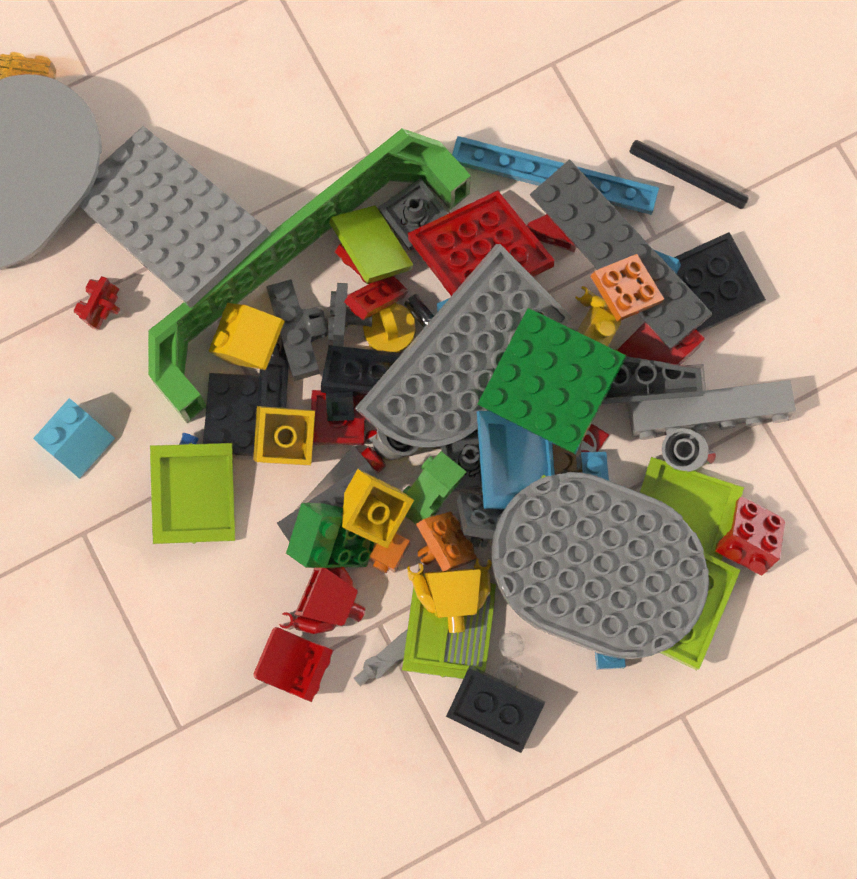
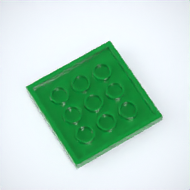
(551, 380)

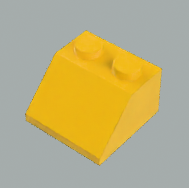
(246, 336)
(374, 508)

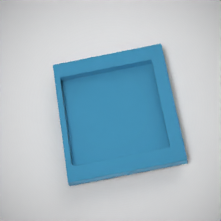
(509, 459)

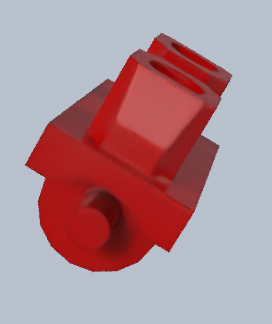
(100, 304)

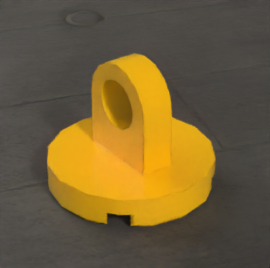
(391, 329)

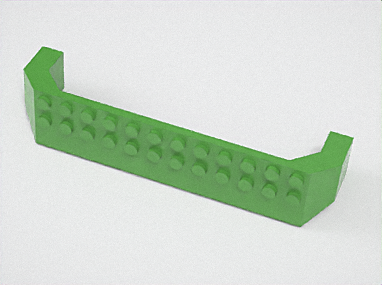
(399, 159)

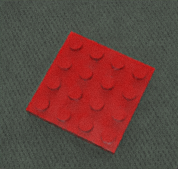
(464, 237)

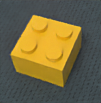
(284, 435)

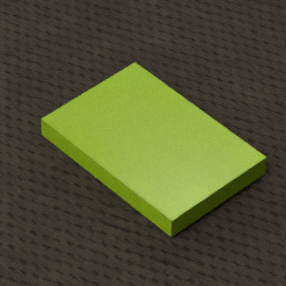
(371, 244)

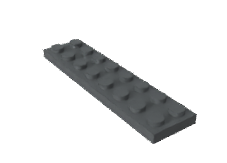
(608, 238)

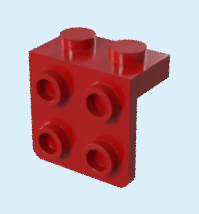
(754, 537)
(293, 664)

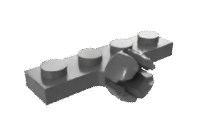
(299, 328)

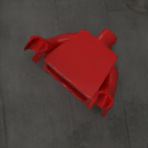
(326, 602)

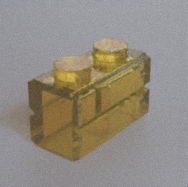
(18, 64)

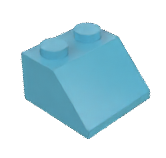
(74, 438)

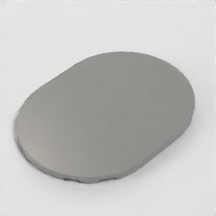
(45, 162)
(600, 565)

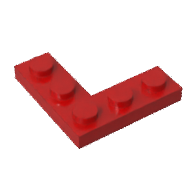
(373, 296)

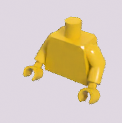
(599, 321)
(453, 592)

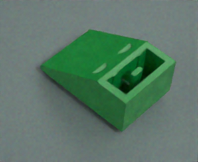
(323, 542)

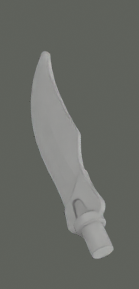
(379, 664)

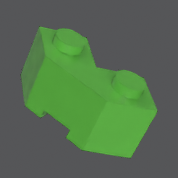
(433, 486)

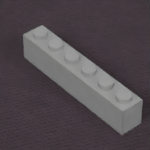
(716, 408)

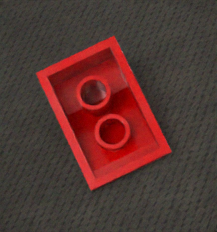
(648, 346)

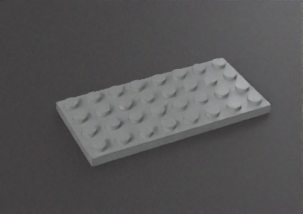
(171, 216)

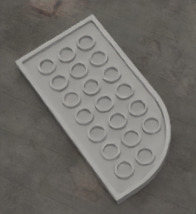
(440, 377)

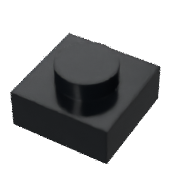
(340, 406)

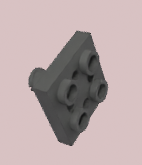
(410, 206)
(343, 316)
(468, 458)
(476, 520)

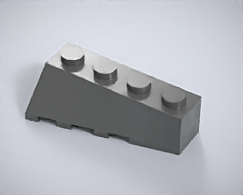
(655, 380)
(331, 488)

